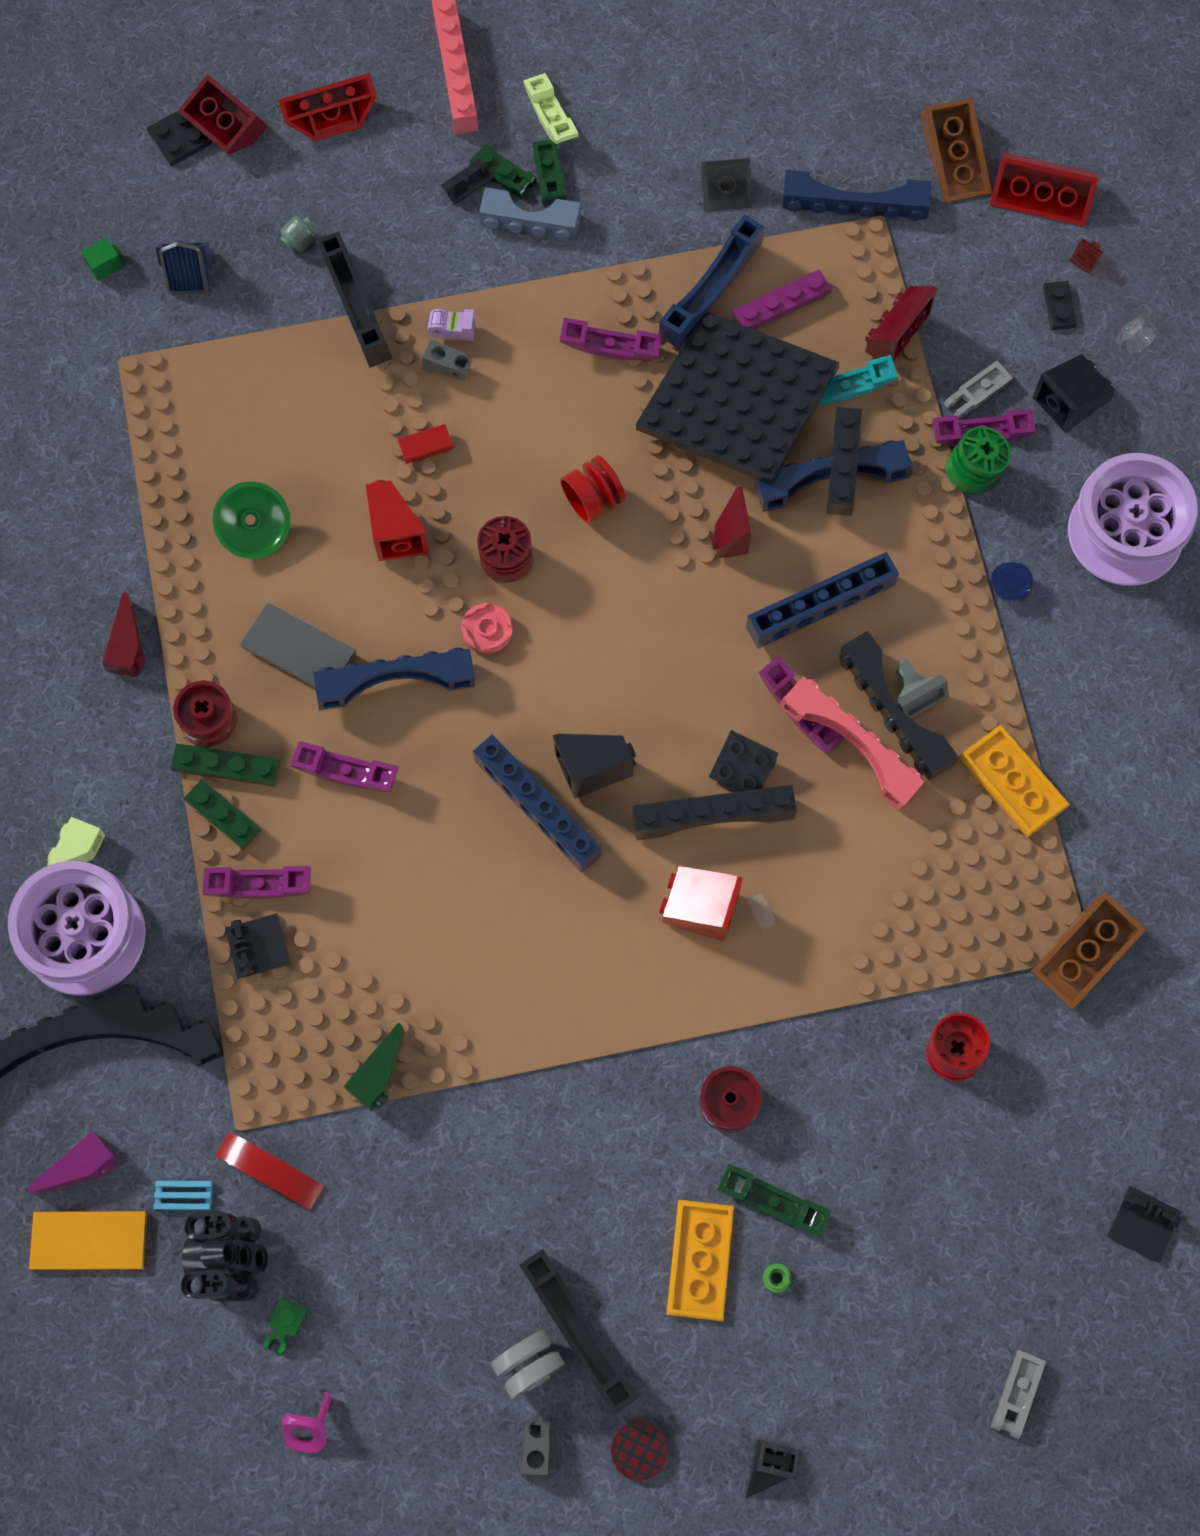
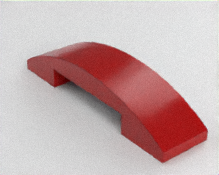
(270, 1170)

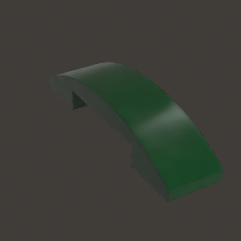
(774, 1201)

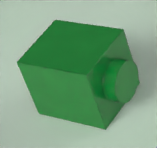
(103, 258)

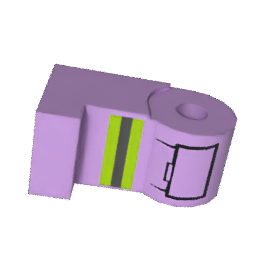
(452, 324)

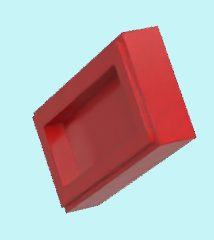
(425, 444)

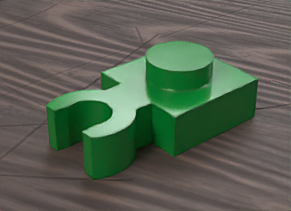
(285, 1321)

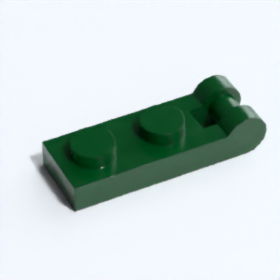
(548, 170)
(505, 172)

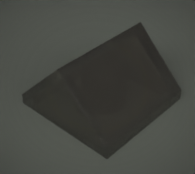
(726, 184)

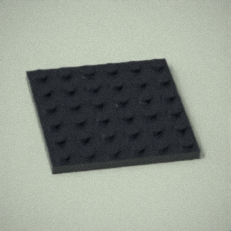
(737, 397)

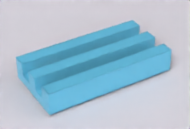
(183, 1195)

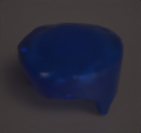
(1011, 581)

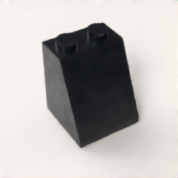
(1072, 392)
(593, 760)

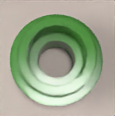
(783, 1271)

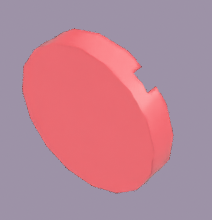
(487, 628)

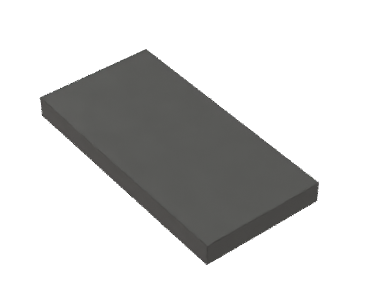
(294, 645)

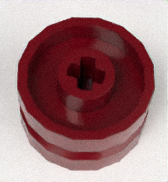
(205, 713)
(730, 1116)

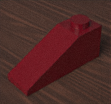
(124, 648)

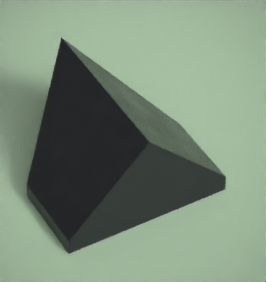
(771, 1465)

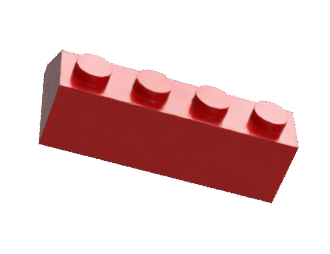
(1044, 189)

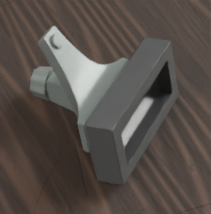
(919, 691)

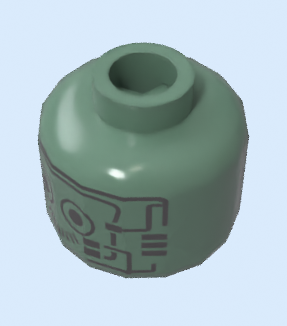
(298, 234)

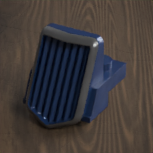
(185, 266)

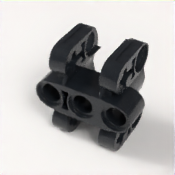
(222, 1256)

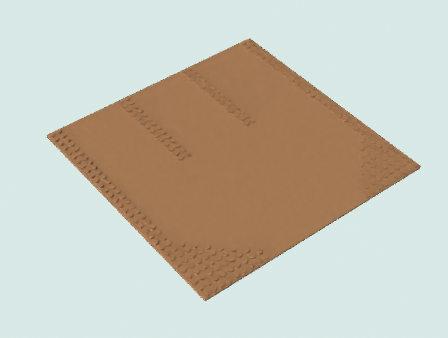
(443, 893)

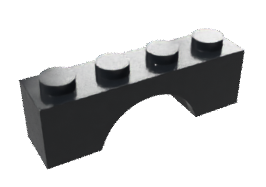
(844, 461)

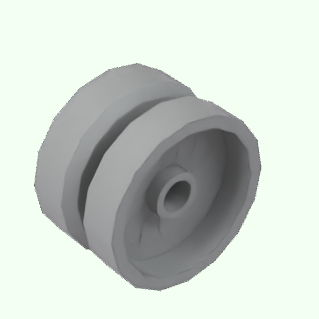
(529, 1367)

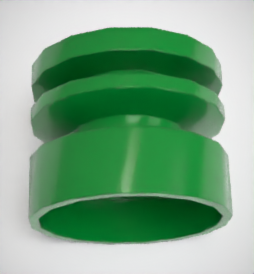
(978, 460)

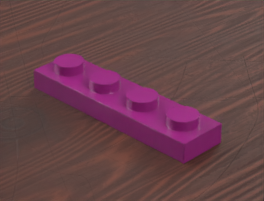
(782, 300)

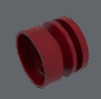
(504, 561)

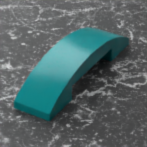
(860, 381)

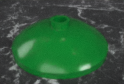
(270, 523)

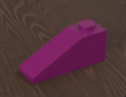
(80, 1164)

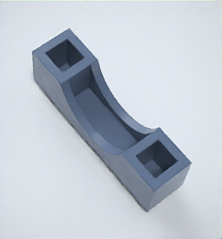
(557, 220)

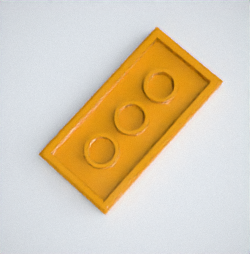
(1014, 781)
(88, 1240)
(700, 1260)

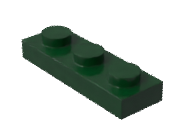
(222, 814)

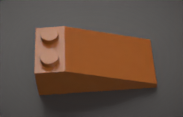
(956, 149)
(1088, 949)

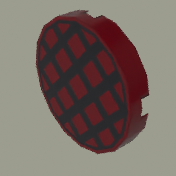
(639, 1450)

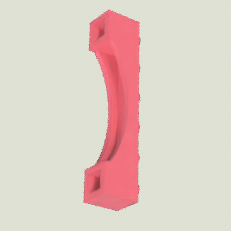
(455, 66)
(895, 778)

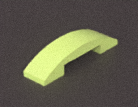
(548, 109)

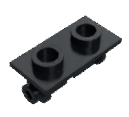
(467, 181)

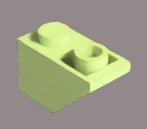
(77, 842)

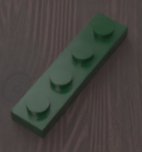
(225, 764)

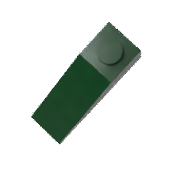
(375, 1075)

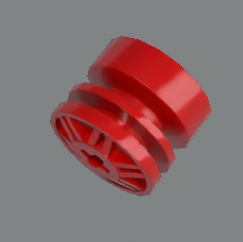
(594, 488)
(955, 1032)

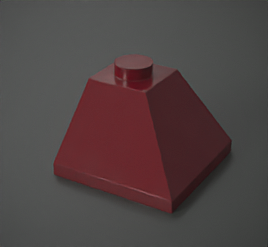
(732, 528)

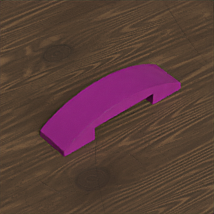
(610, 343)
(1012, 426)
(779, 681)
(344, 769)
(257, 883)

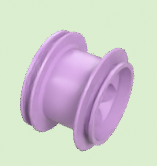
(1140, 488)
(48, 895)

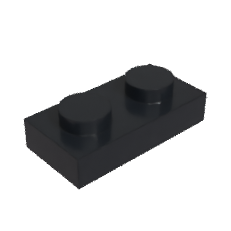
(1059, 305)

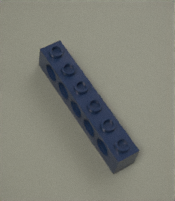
(822, 600)
(537, 803)

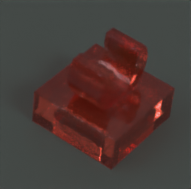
(1086, 255)

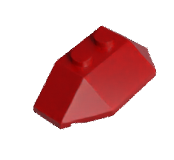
(330, 108)

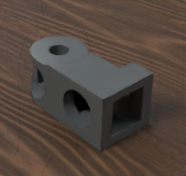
(446, 360)
(536, 1450)

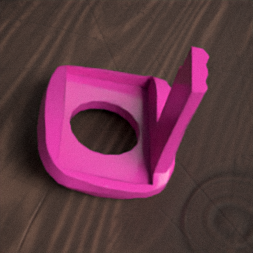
(313, 1425)

